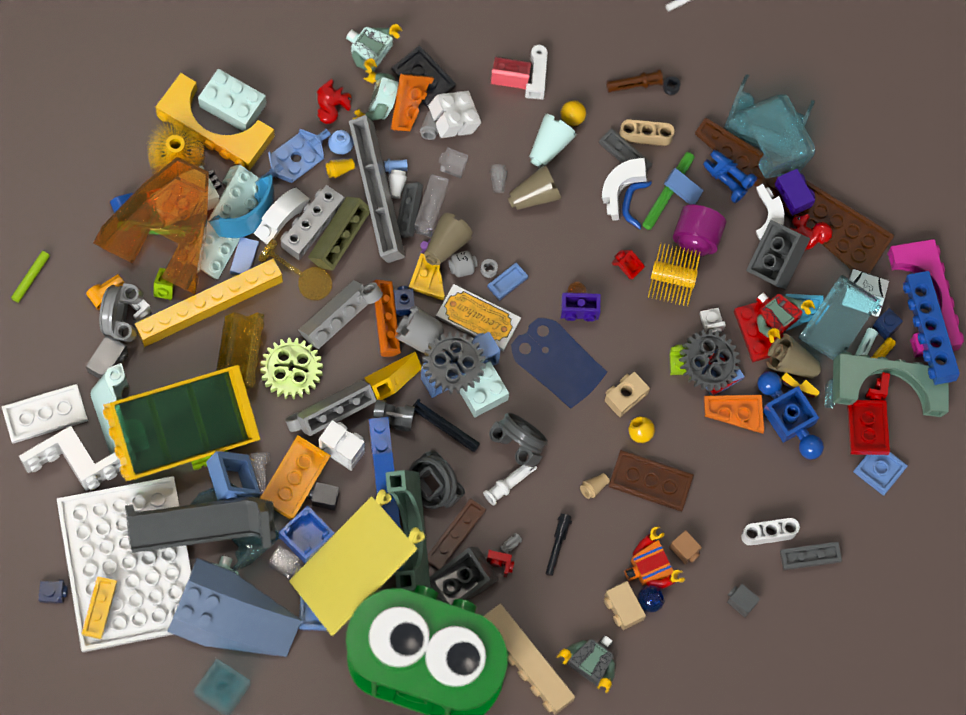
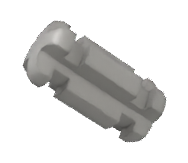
(511, 543)

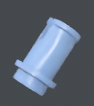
(395, 165)

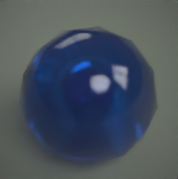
(651, 599)

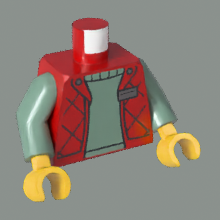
(779, 314)

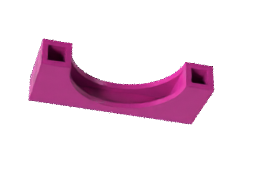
(924, 257)

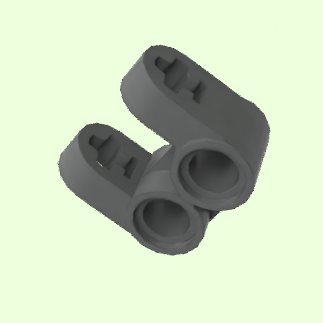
(399, 417)

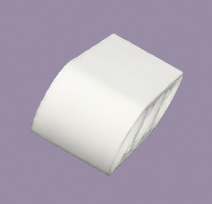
(778, 527)

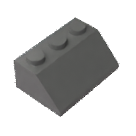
(778, 254)

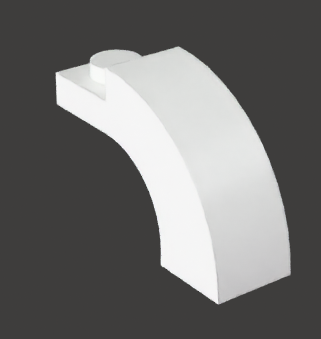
(774, 208)
(280, 213)

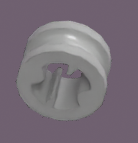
(490, 273)

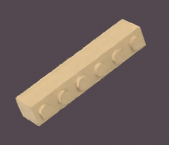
(531, 663)

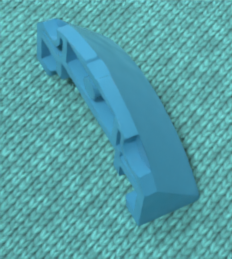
(248, 223)

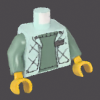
(372, 45)
(383, 96)

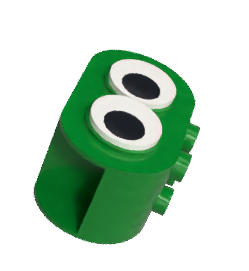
(426, 653)

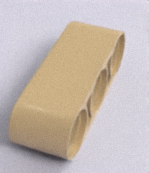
(654, 128)

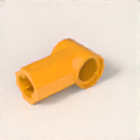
(96, 292)

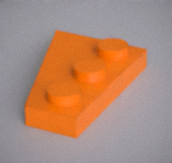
(409, 96)
(738, 410)

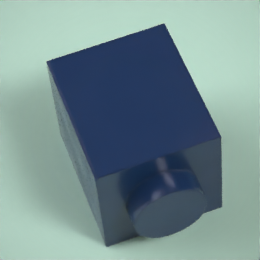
(887, 324)

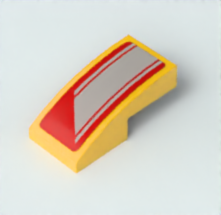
(807, 389)

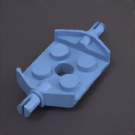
(303, 144)

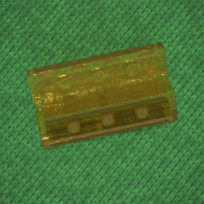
(241, 345)

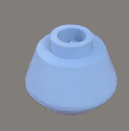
(340, 142)

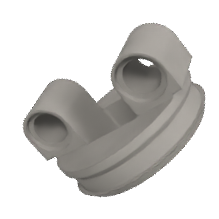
(114, 311)

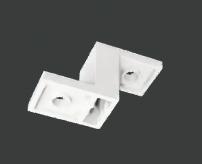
(70, 446)

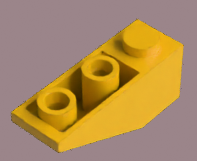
(394, 376)

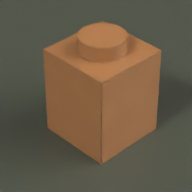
(686, 548)

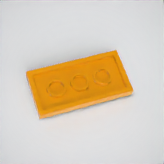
(295, 477)

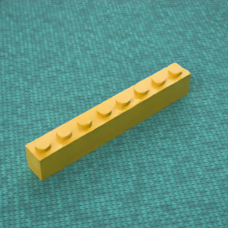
(208, 302)

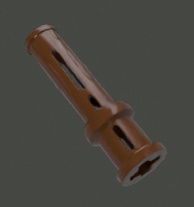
(643, 80)

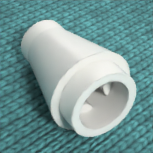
(396, 183)

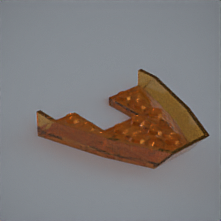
(172, 206)

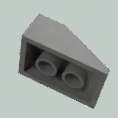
(463, 577)

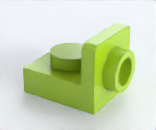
(162, 288)
(675, 364)

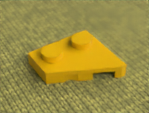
(427, 279)

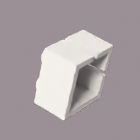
(459, 114)
(342, 445)

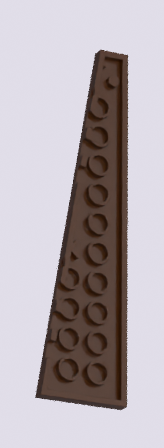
(854, 237)

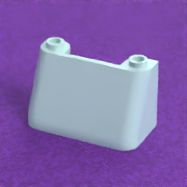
(108, 390)

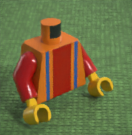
(652, 564)

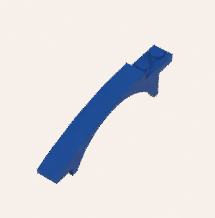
(383, 461)

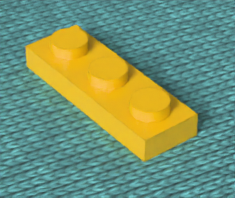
(99, 607)

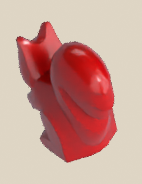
(328, 99)
(819, 233)

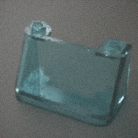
(779, 135)
(840, 318)

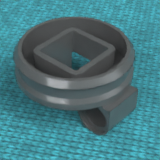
(522, 432)
(449, 490)

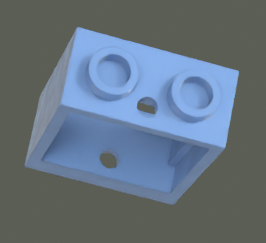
(241, 463)

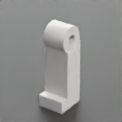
(539, 61)

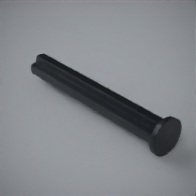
(446, 426)

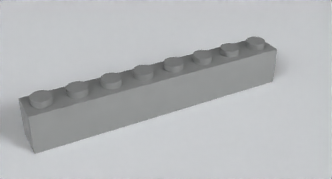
(377, 189)

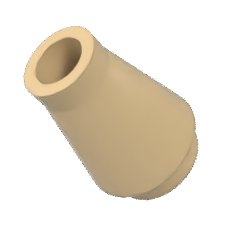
(593, 486)

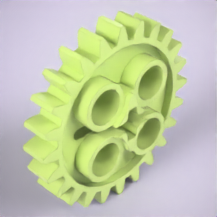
(288, 385)

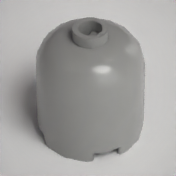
(419, 329)

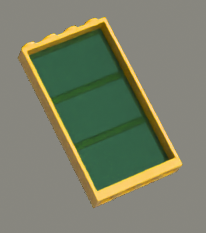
(181, 422)

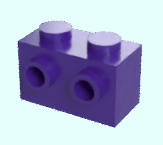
(795, 192)
(580, 306)

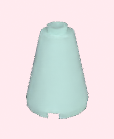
(550, 140)

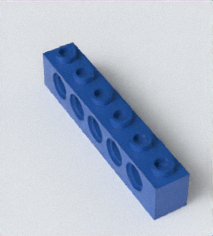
(923, 283)

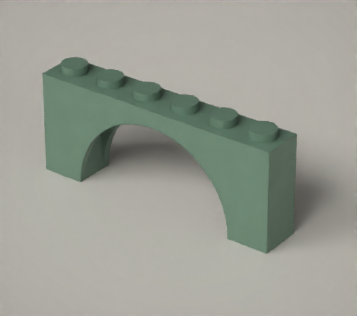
(852, 370)
(406, 491)

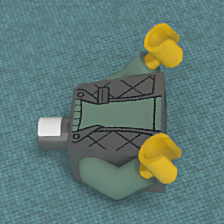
(592, 661)

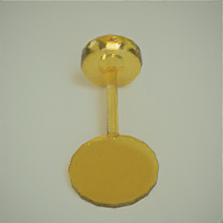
(312, 283)

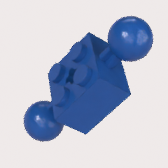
(790, 403)

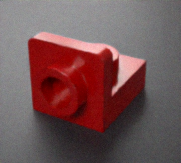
(629, 263)
(881, 388)
(498, 559)

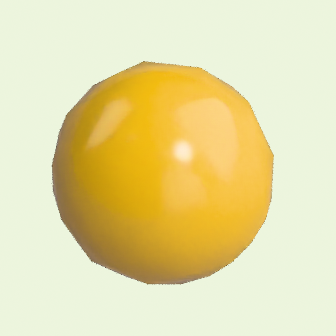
(573, 113)
(641, 429)

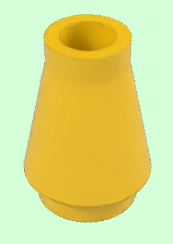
(339, 167)

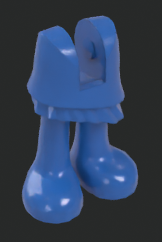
(720, 172)

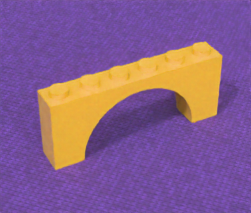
(241, 148)

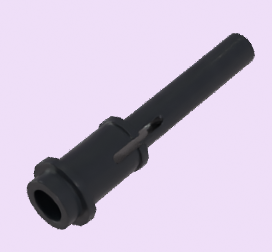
(560, 535)

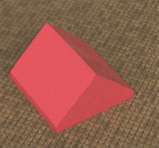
(510, 73)

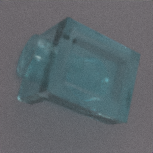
(829, 394)

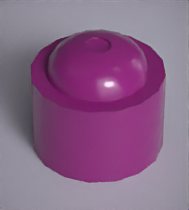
(699, 230)

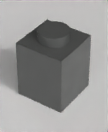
(742, 600)

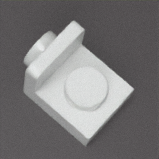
(143, 308)
(712, 320)

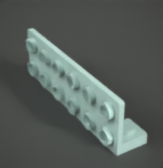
(235, 202)

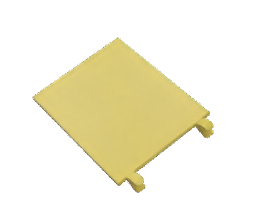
(354, 563)

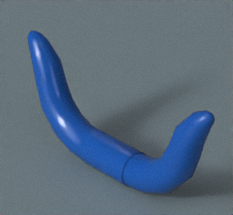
(627, 200)

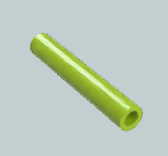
(30, 276)

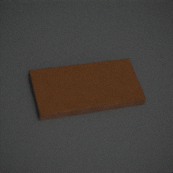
(651, 480)

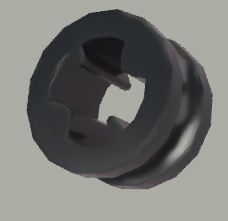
(668, 90)

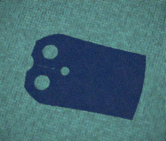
(566, 367)

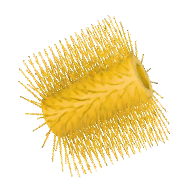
(175, 147)
(674, 274)

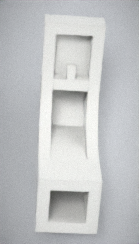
(621, 176)

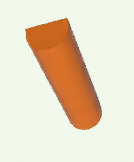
(387, 320)

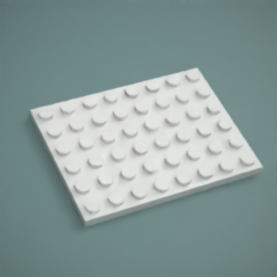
(99, 546)

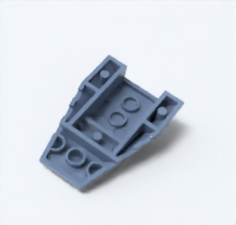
(231, 614)

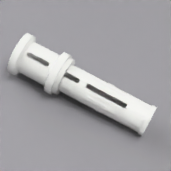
(503, 486)

